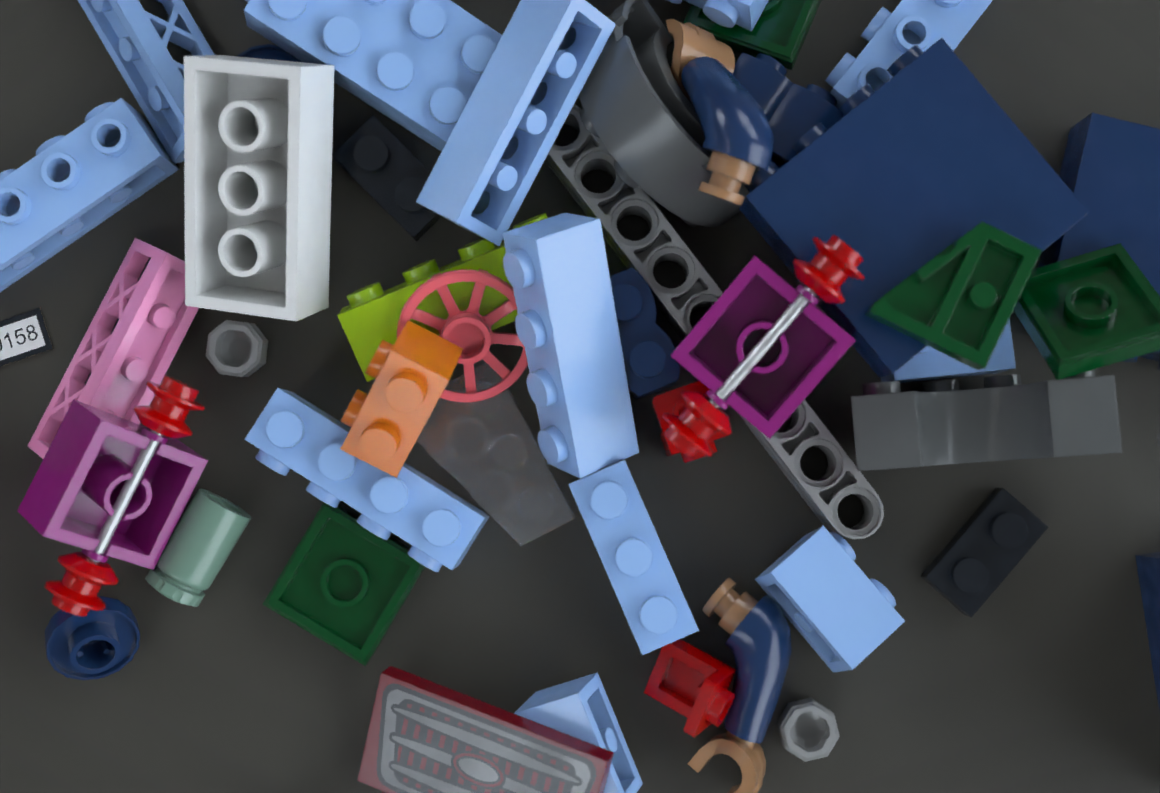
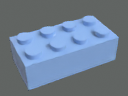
(396, 55)

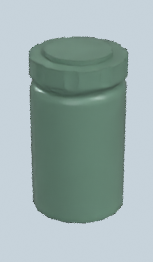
(198, 548)

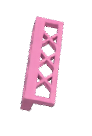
(137, 351)

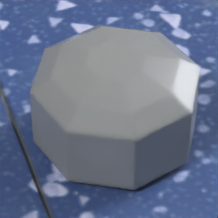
(236, 348)
(808, 729)

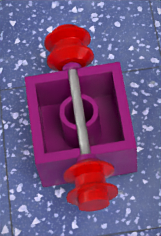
(763, 347)
(114, 490)

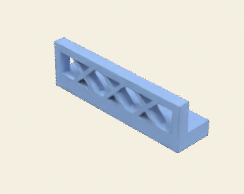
(145, 62)

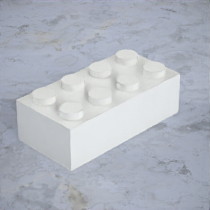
(257, 185)

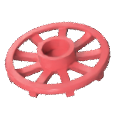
(469, 329)

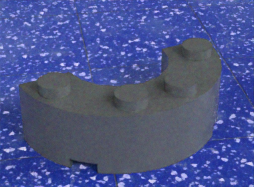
(649, 120)
(985, 424)

